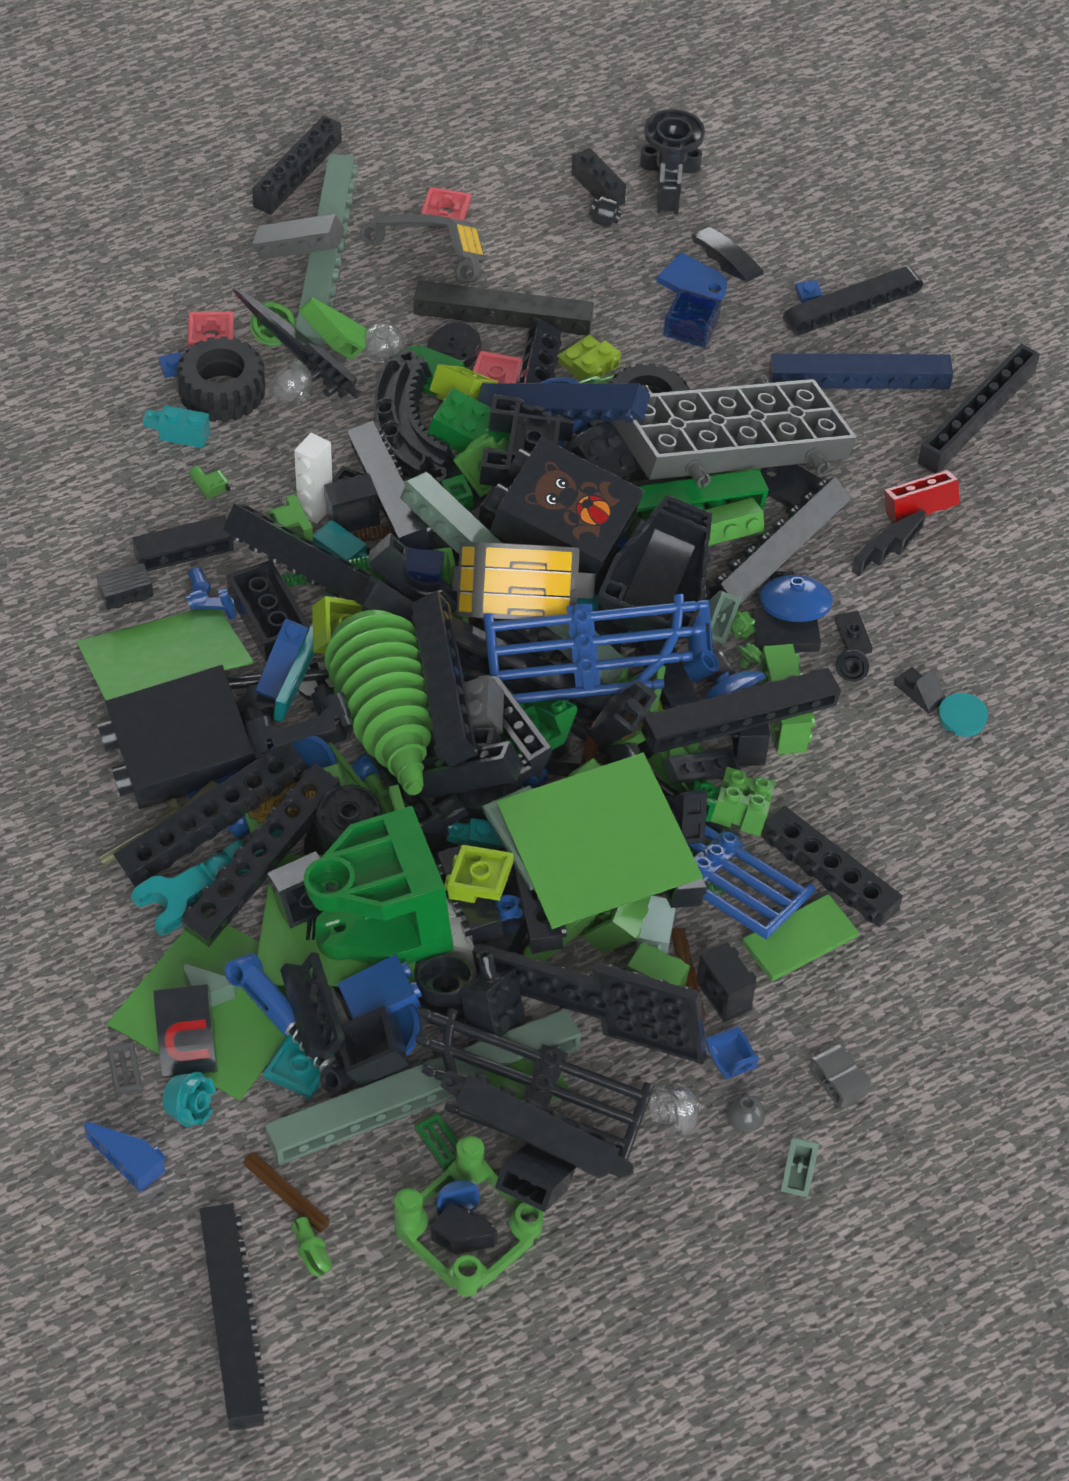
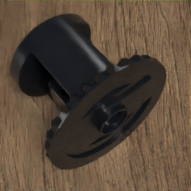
(334, 818)

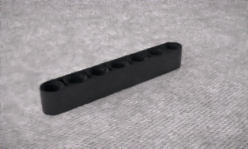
(852, 300)

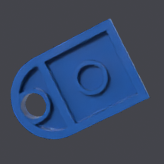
(693, 276)

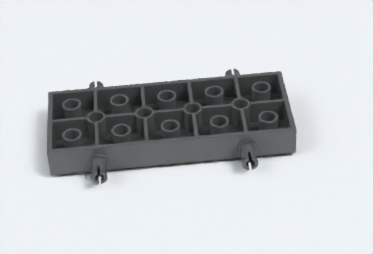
(737, 430)

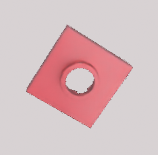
(442, 198)
(204, 321)

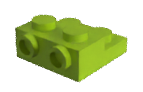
(590, 358)
(478, 874)

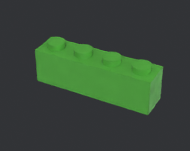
(735, 521)

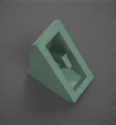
(722, 612)
(219, 986)
(799, 1167)

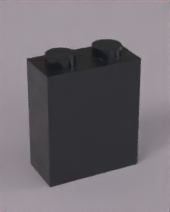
(535, 1177)

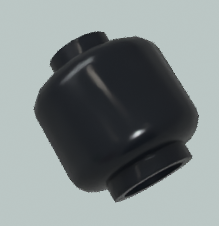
(605, 211)

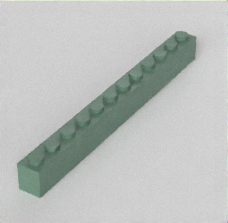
(323, 265)
(458, 525)
(403, 1093)

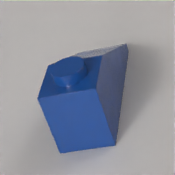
(281, 659)
(128, 1154)

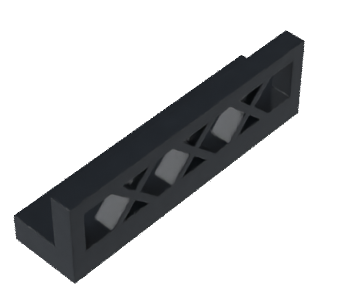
(310, 1009)

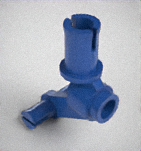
(199, 599)

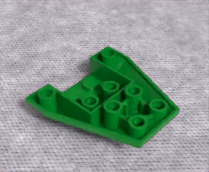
(551, 719)

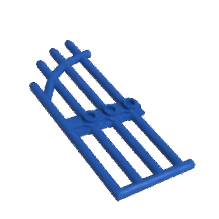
(584, 647)
(717, 856)

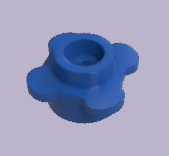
(509, 907)

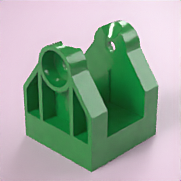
(384, 893)

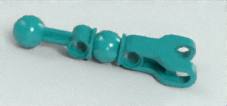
(184, 890)

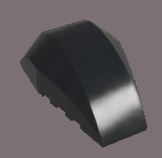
(659, 562)

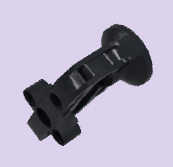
(672, 151)

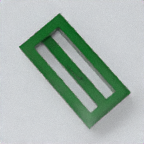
(419, 1128)

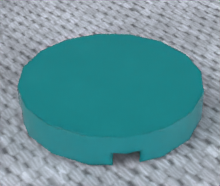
(963, 714)

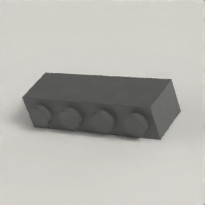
(298, 236)

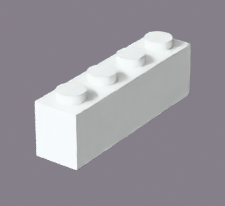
(313, 471)

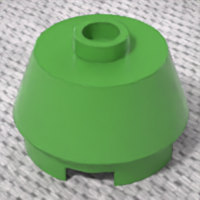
(261, 333)

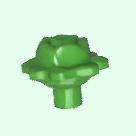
(742, 625)
(749, 654)

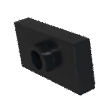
(853, 632)

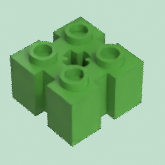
(743, 801)

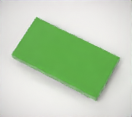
(801, 938)

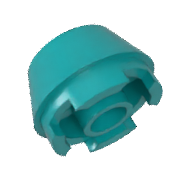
(188, 1098)

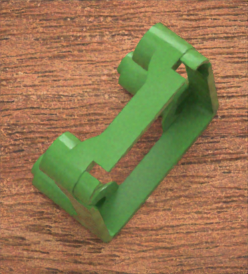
(412, 1219)

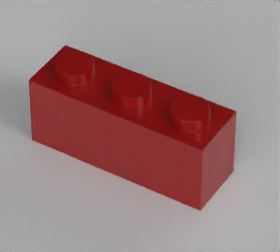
(927, 494)

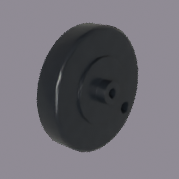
(457, 340)

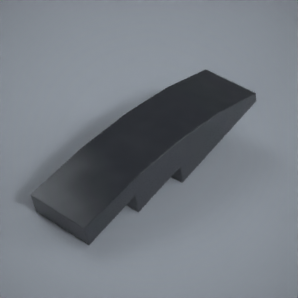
(731, 257)
(893, 539)

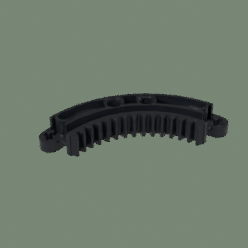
(399, 416)

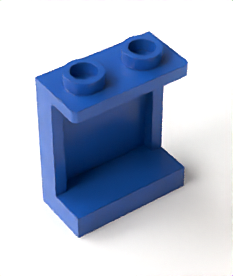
(380, 986)

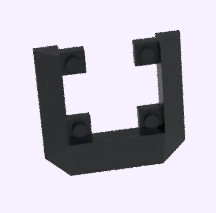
(526, 739)

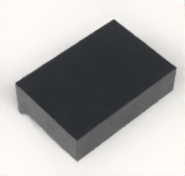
(775, 631)

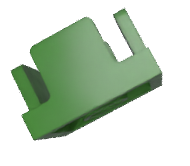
(471, 459)
(293, 517)

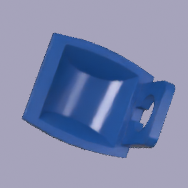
(732, 1053)
(459, 1193)

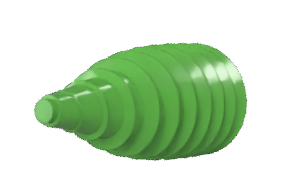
(380, 673)

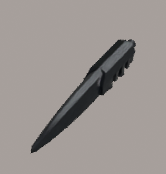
(310, 354)

